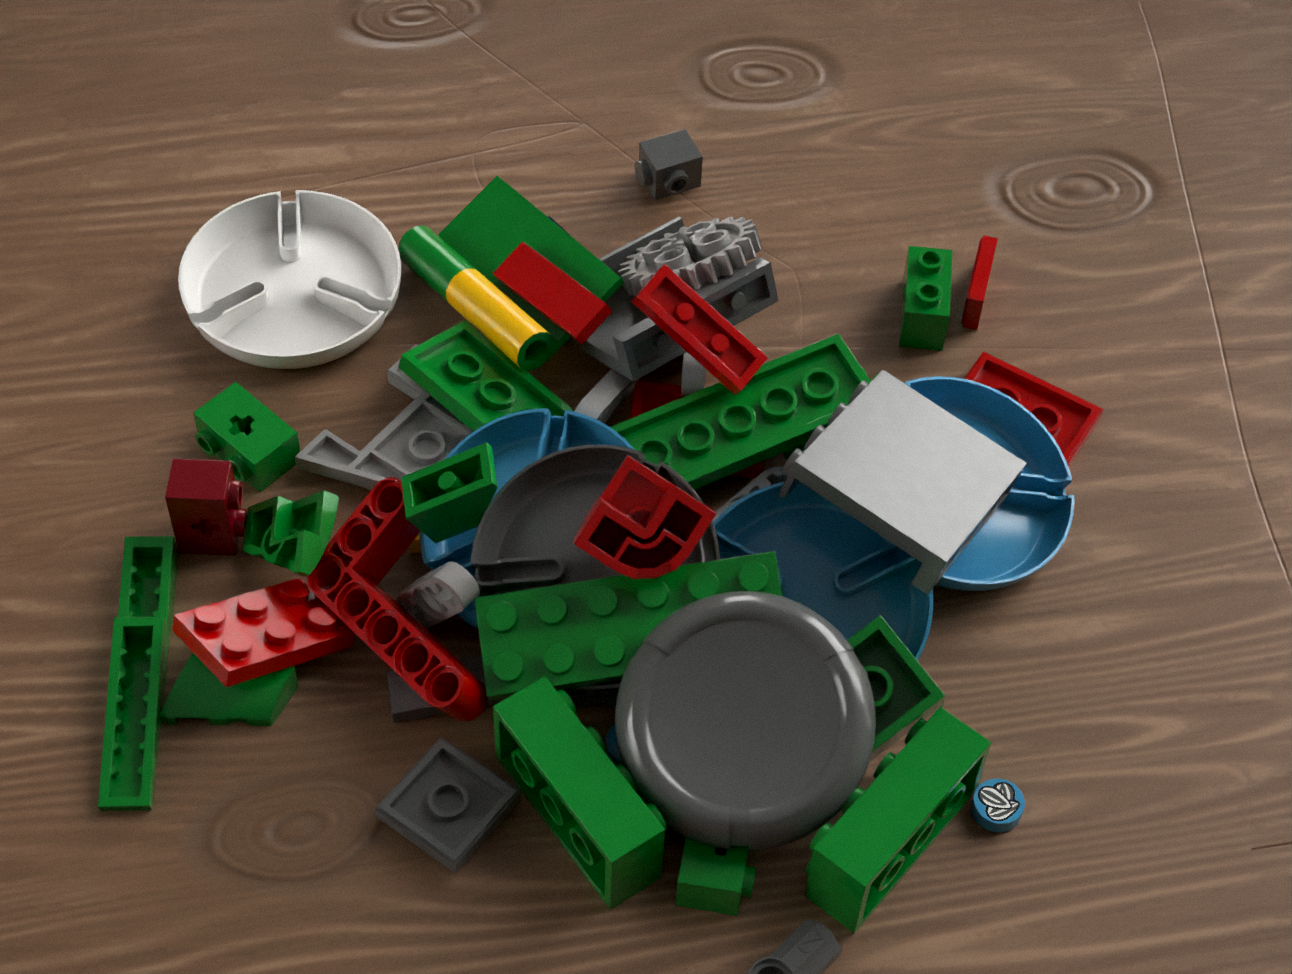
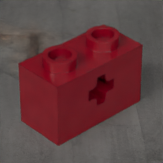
(205, 506)

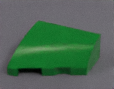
(291, 531)
(202, 695)

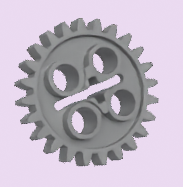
(694, 253)

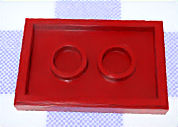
(1062, 413)

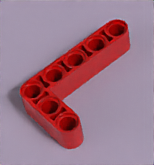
(348, 585)

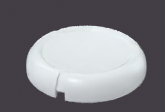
(290, 279)

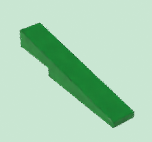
(138, 673)

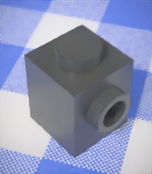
(669, 164)

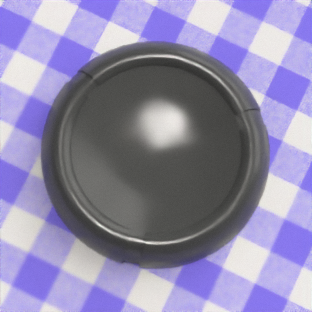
(536, 514)
(745, 720)

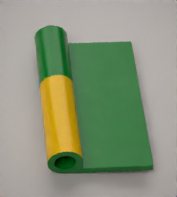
(476, 243)

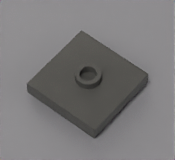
(448, 804)

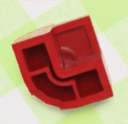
(642, 523)

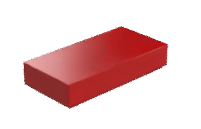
(979, 282)

